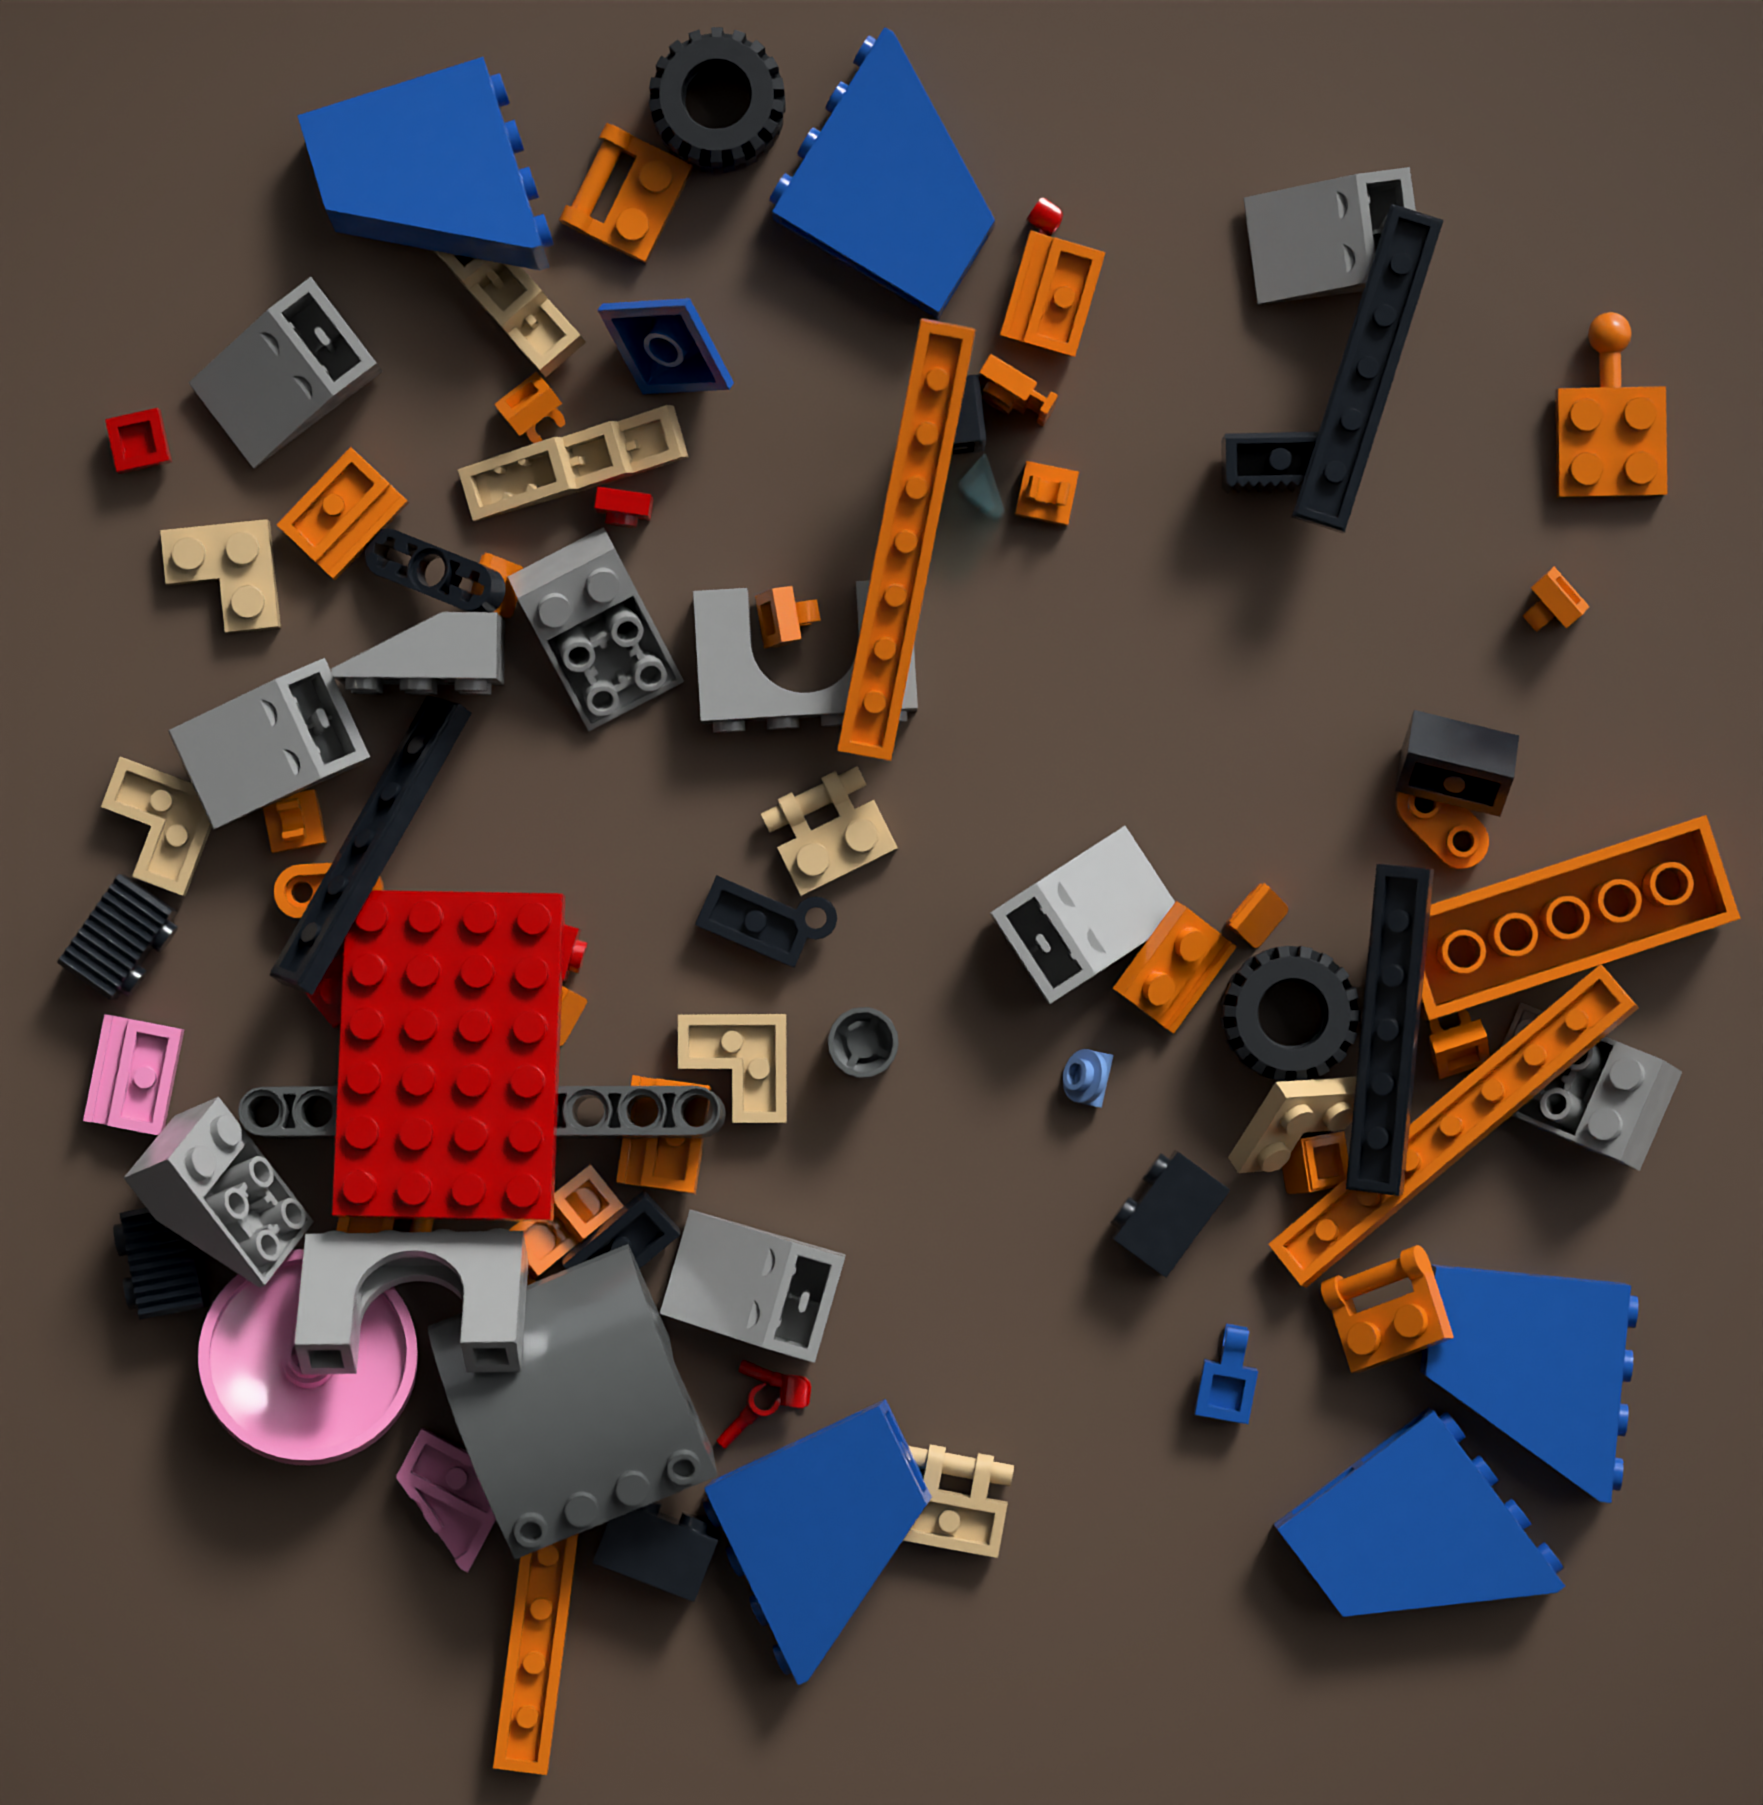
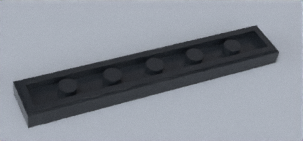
(1367, 368)
(370, 844)
(1389, 1029)

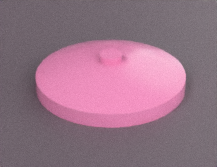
(291, 1416)

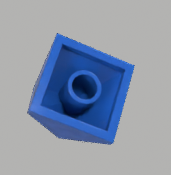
(665, 346)

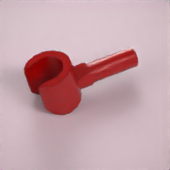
(1045, 217)
(794, 1388)
(746, 1417)

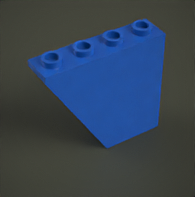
(430, 168)
(887, 184)
(1541, 1364)
(818, 1527)
(1417, 1529)

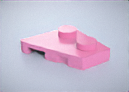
(448, 1494)

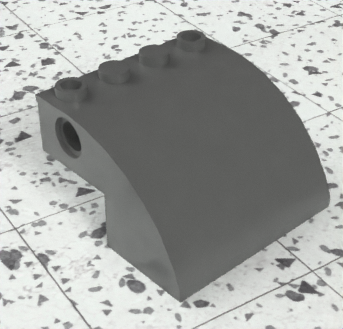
(591, 1416)

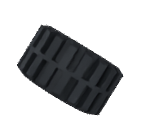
(717, 54)
(1337, 1002)

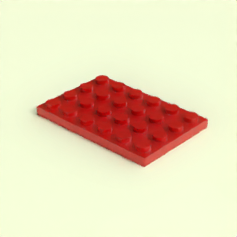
(450, 1057)

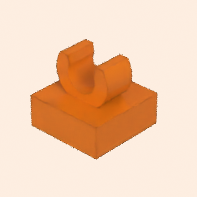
(530, 404)
(1047, 493)
(1556, 599)
(782, 617)
(295, 822)
(1458, 1047)

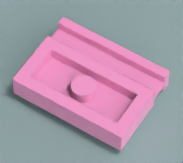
(133, 1074)

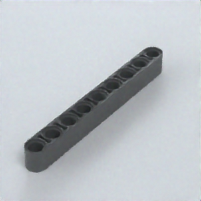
(616, 1122)

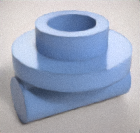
(1087, 1076)

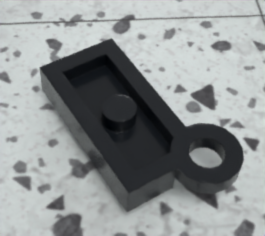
(761, 921)
(638, 1223)

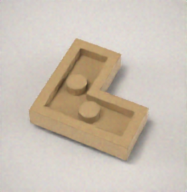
(237, 557)
(175, 818)
(753, 1050)
(1287, 1114)

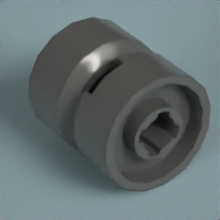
(863, 1042)

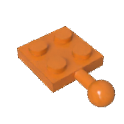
(1611, 435)

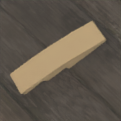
(518, 309)
(573, 463)

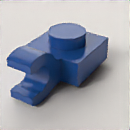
(1228, 1386)

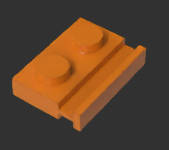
(1052, 293)
(1009, 389)
(342, 513)
(1174, 967)
(663, 1162)

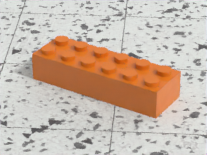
(1574, 916)

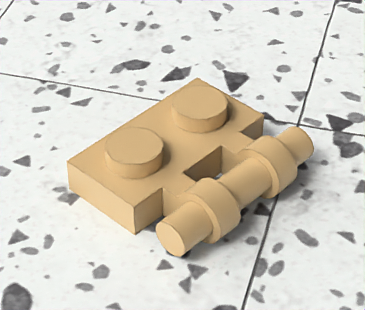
(836, 846)
(960, 1519)

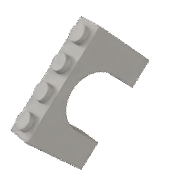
(737, 690)
(352, 1269)

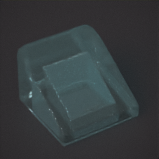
(981, 490)

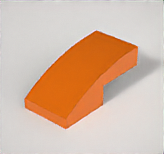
(578, 1211)

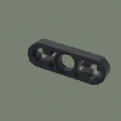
(448, 587)

